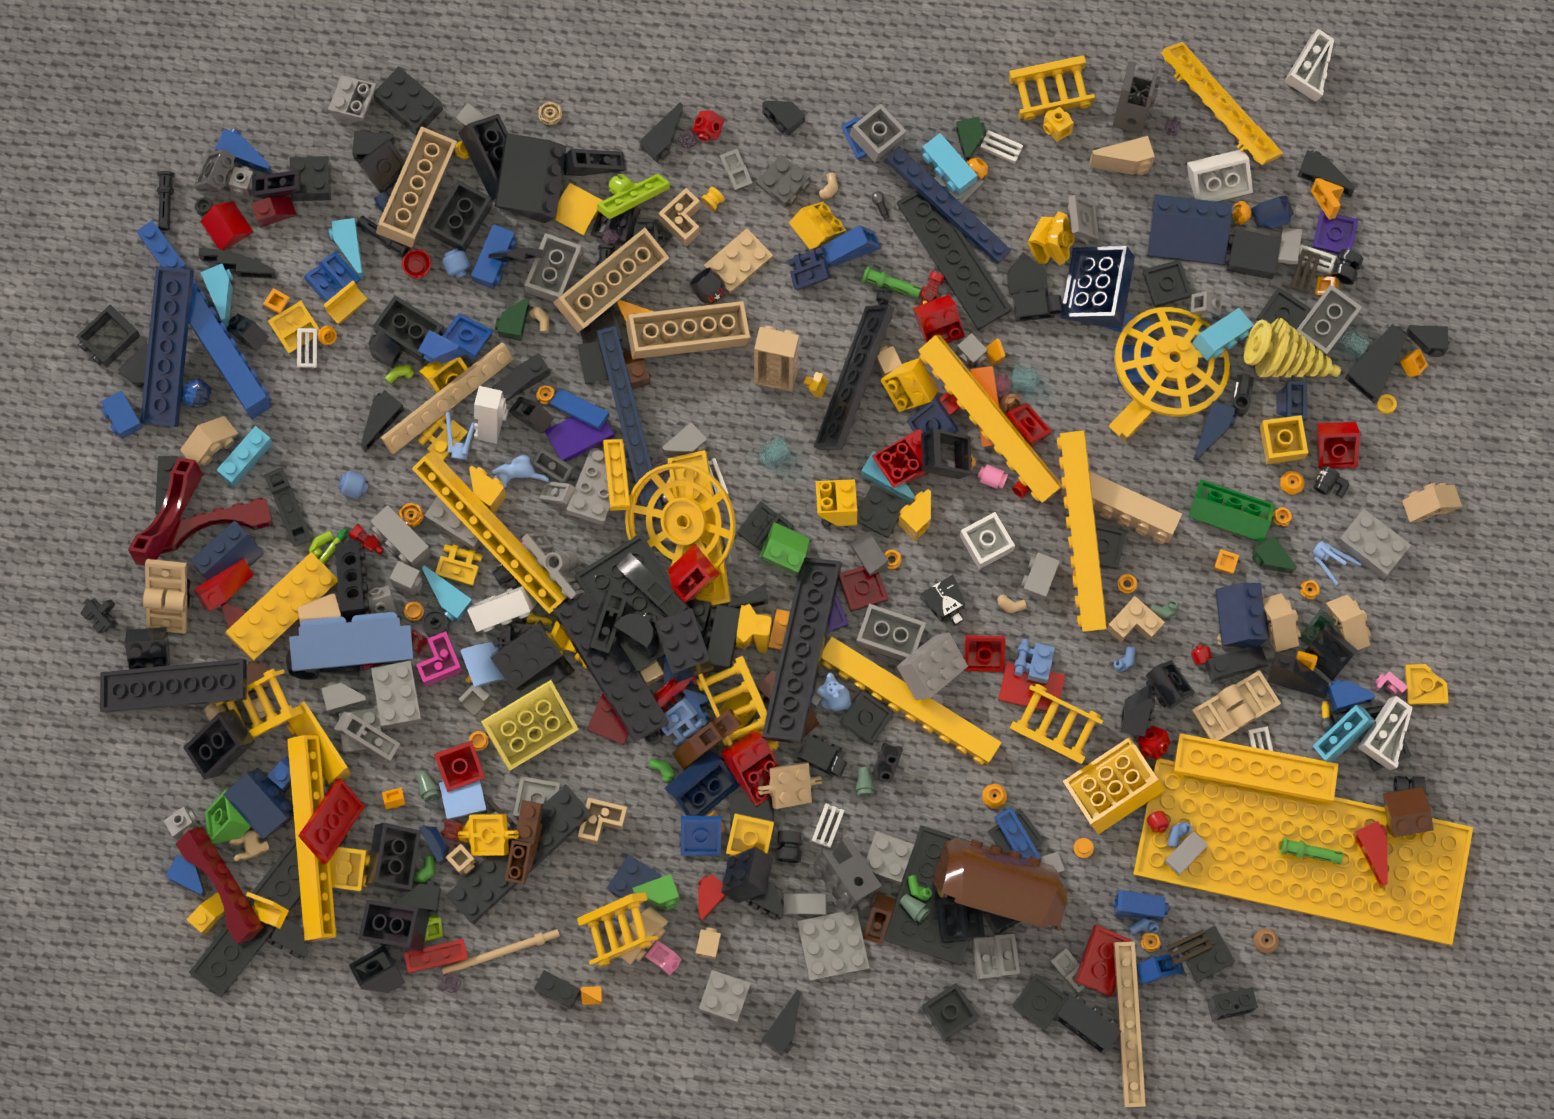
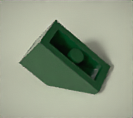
(970, 136)
(513, 321)
(1273, 557)

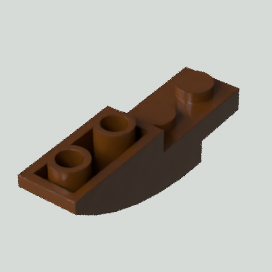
(706, 738)
(525, 847)

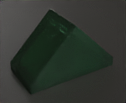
(1316, 626)

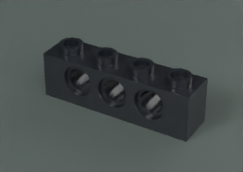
(346, 554)

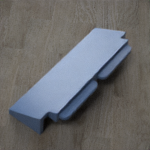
(359, 642)

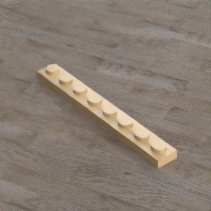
(447, 398)
(1129, 1024)

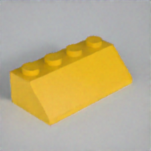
(331, 762)

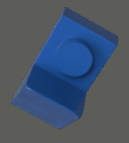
(698, 701)

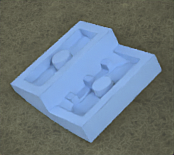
(480, 665)
(463, 800)

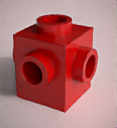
(708, 125)
(1154, 743)

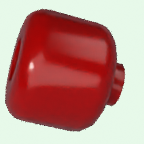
(1201, 654)
(1158, 822)

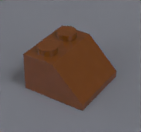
(1407, 812)

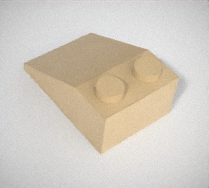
(1126, 157)

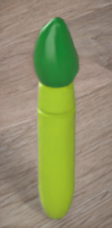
(331, 548)

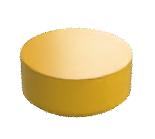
(1386, 404)

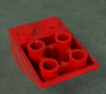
(902, 460)
(750, 764)

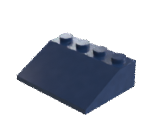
(1189, 229)
(1098, 285)

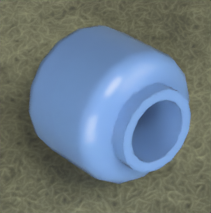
(456, 263)
(352, 484)

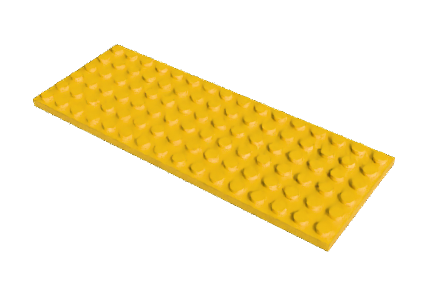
(1246, 864)

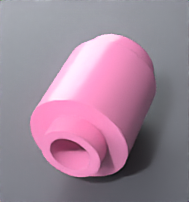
(992, 476)

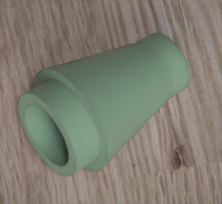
(864, 783)
(427, 787)
(915, 908)

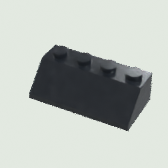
(485, 146)

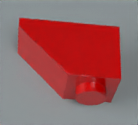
(709, 895)

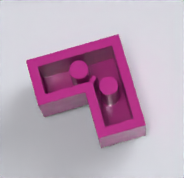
(443, 664)

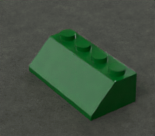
(1231, 510)

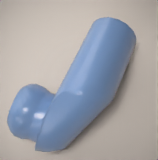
(1126, 662)
(1178, 831)
(1144, 925)

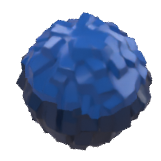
(196, 393)

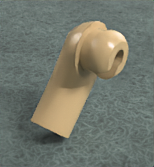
(831, 188)
(1010, 606)

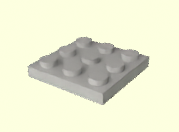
(833, 945)

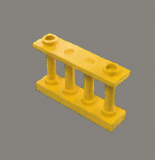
(1056, 70)
(748, 685)
(272, 718)
(1040, 734)
(605, 915)

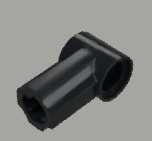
(1242, 393)

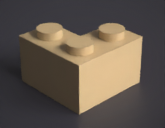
(677, 217)
(208, 439)
(1431, 501)
(1135, 616)
(1350, 621)
(1281, 622)
(604, 814)
(653, 925)

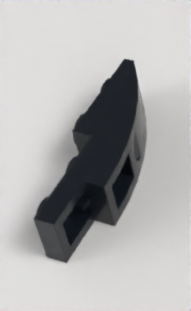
(651, 585)

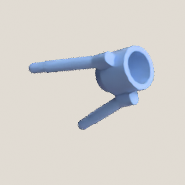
(460, 450)
(1324, 551)

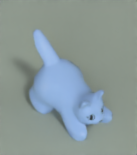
(519, 468)
(835, 696)

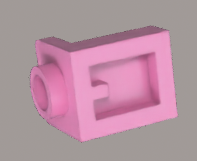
(1393, 684)
(663, 957)

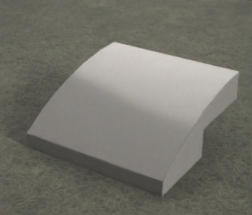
(995, 956)

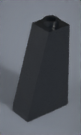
(1374, 368)

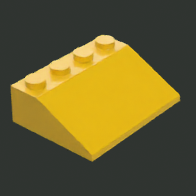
(1113, 785)

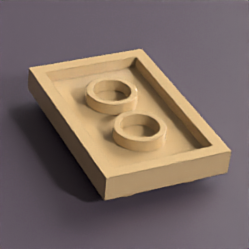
(739, 260)

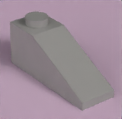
(366, 735)

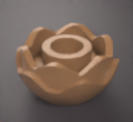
(1009, 402)
(1266, 947)

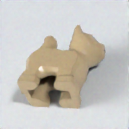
(252, 845)

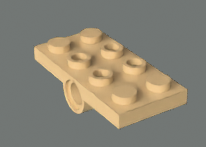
(166, 595)
(1236, 707)

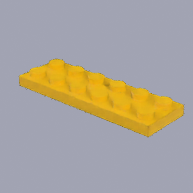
(278, 608)

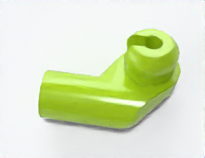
(404, 370)
(317, 543)

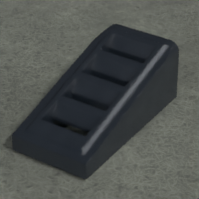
(755, 598)

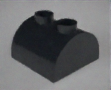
(639, 631)
(1169, 684)

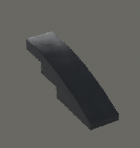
(244, 265)

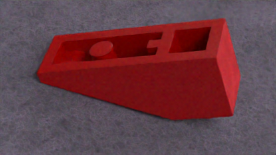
(223, 585)
(1373, 845)

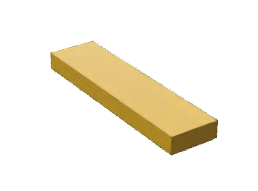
(616, 474)

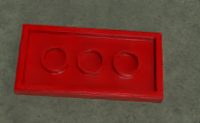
(331, 821)

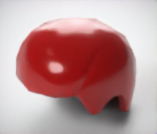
(414, 260)

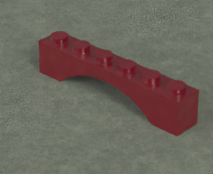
(182, 484)
(252, 515)
(239, 914)

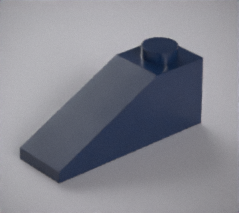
(1216, 425)

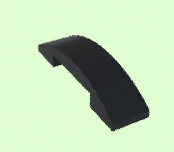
(288, 507)
(555, 672)

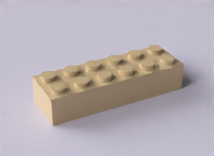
(416, 187)
(611, 280)
(687, 330)
(776, 358)
(1132, 509)

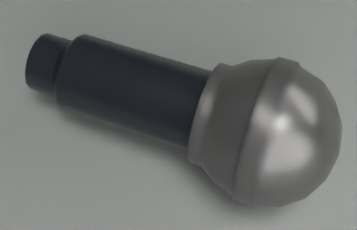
(878, 199)

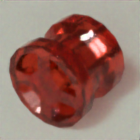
(418, 641)
(451, 830)

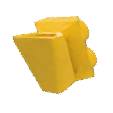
(1052, 239)
(754, 629)

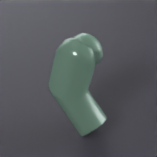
(1166, 611)

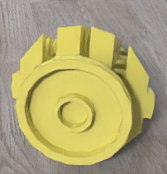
(1284, 352)

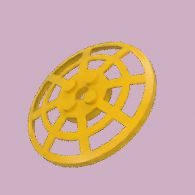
(1165, 367)
(679, 507)

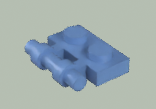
(1040, 664)
(679, 715)

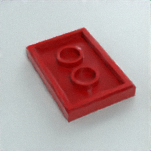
(1016, 688)
(1098, 962)

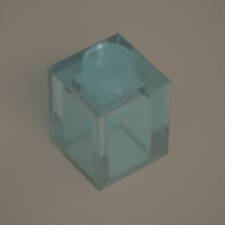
(1354, 343)
(1024, 379)
(774, 452)

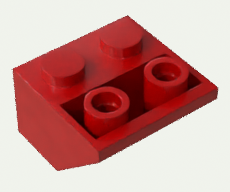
(939, 318)
(691, 574)

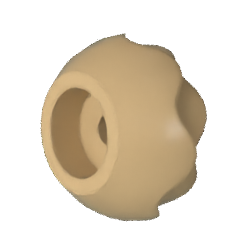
(550, 107)

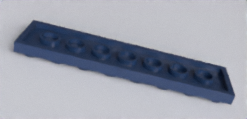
(167, 346)

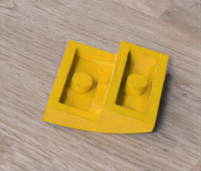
(577, 208)
(288, 321)

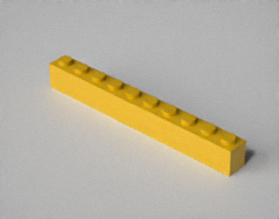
(990, 418)
(489, 530)
(1083, 531)
(896, 693)
(313, 875)

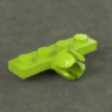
(630, 194)

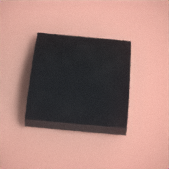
(622, 224)
(516, 254)
(758, 525)
(1331, 651)
(743, 805)
(959, 921)

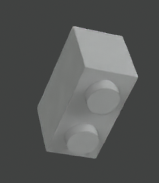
(1040, 577)
(406, 579)

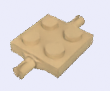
(790, 785)

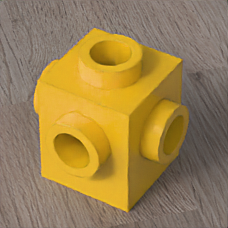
(1058, 124)

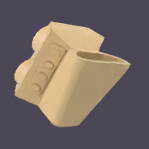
(321, 608)

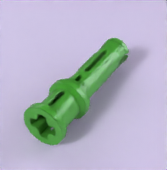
(882, 280)
(1301, 849)

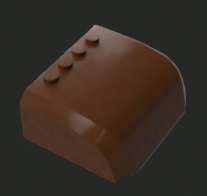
(1001, 882)

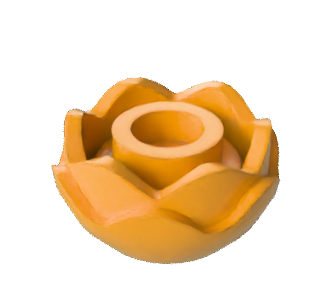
(978, 167)
(1241, 213)
(1287, 486)
(414, 509)
(989, 800)

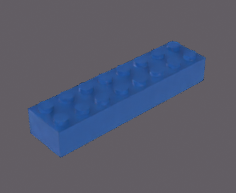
(226, 355)

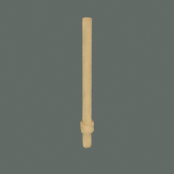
(538, 939)

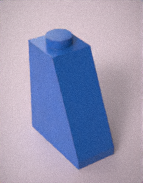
(850, 246)
(1140, 905)

